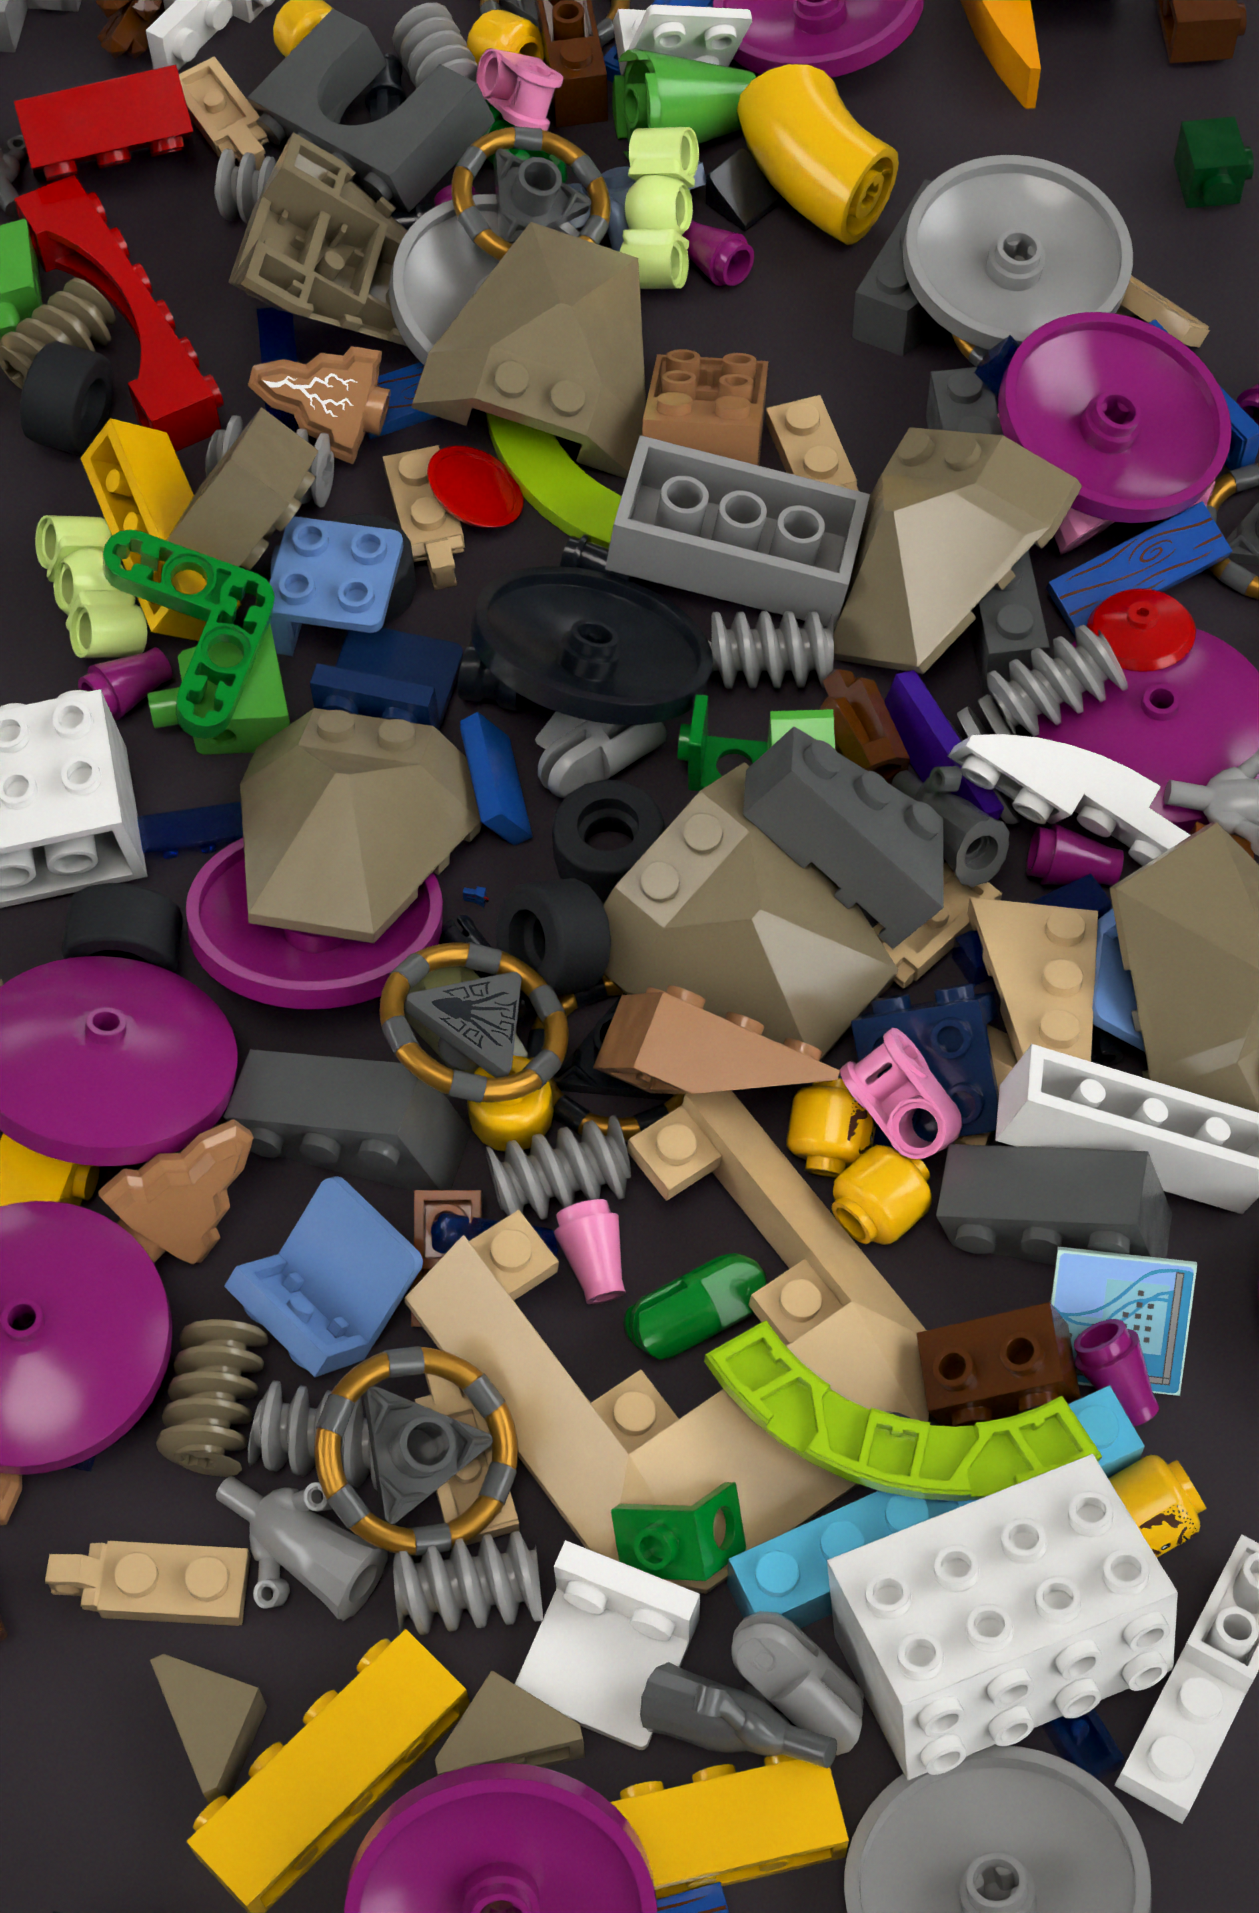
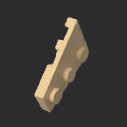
(1041, 971)

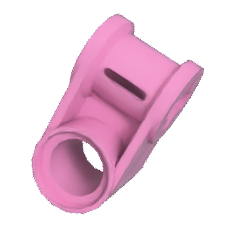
(518, 86)
(900, 1092)

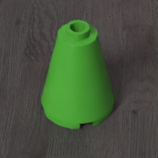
(677, 93)

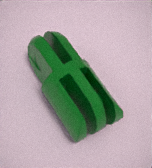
(694, 1306)

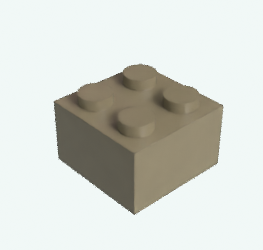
(248, 494)

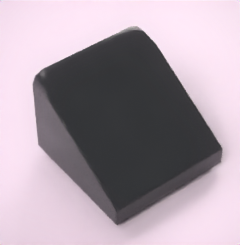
(740, 190)

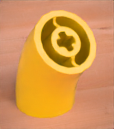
(817, 150)

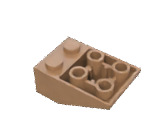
(708, 403)
(678, 1048)

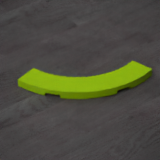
(554, 481)
(887, 1449)

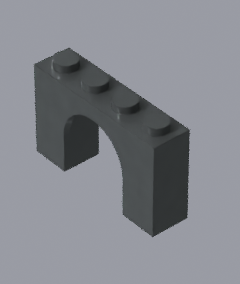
(392, 156)

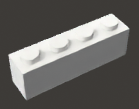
(1194, 1141)

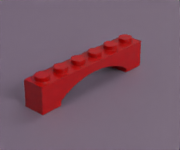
(73, 237)

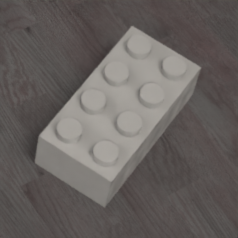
(736, 531)

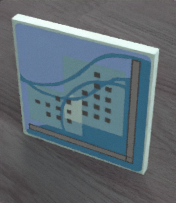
(1142, 1292)

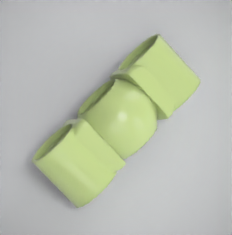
(660, 204)
(100, 617)

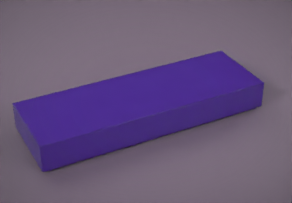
(931, 737)

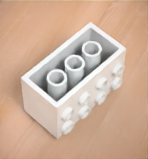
(64, 799)
(1003, 1616)

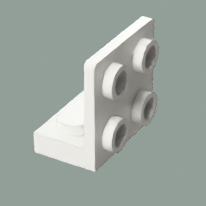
(682, 32)
(605, 1640)

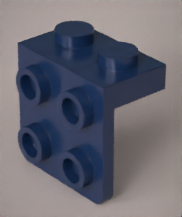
(390, 677)
(954, 1045)

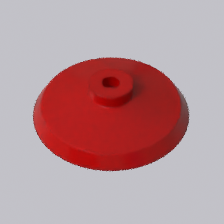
(474, 487)
(1144, 628)

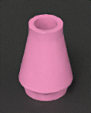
(592, 1247)

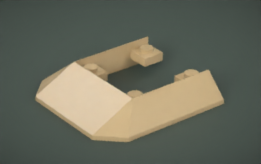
(629, 1441)

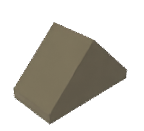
(214, 1719)
(510, 1727)

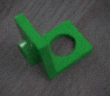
(705, 751)
(679, 1539)

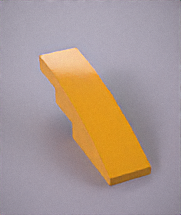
(1010, 43)

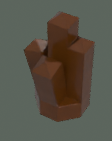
(128, 25)
(864, 725)

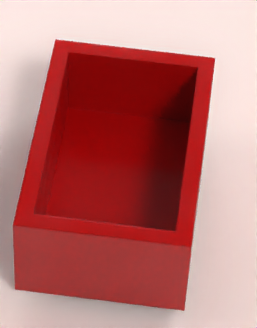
(105, 122)

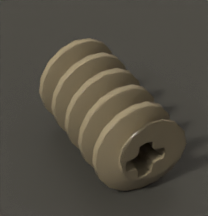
(68, 317)
(207, 1395)

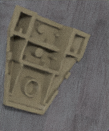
(320, 245)
(549, 347)
(939, 538)
(350, 821)
(743, 926)
(1194, 965)

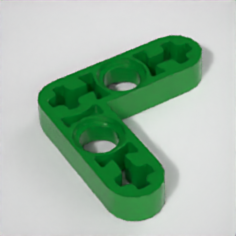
(213, 604)

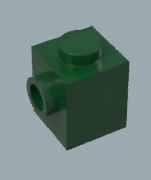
(1212, 162)

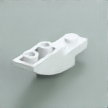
(191, 23)
(1056, 779)
(1200, 1693)

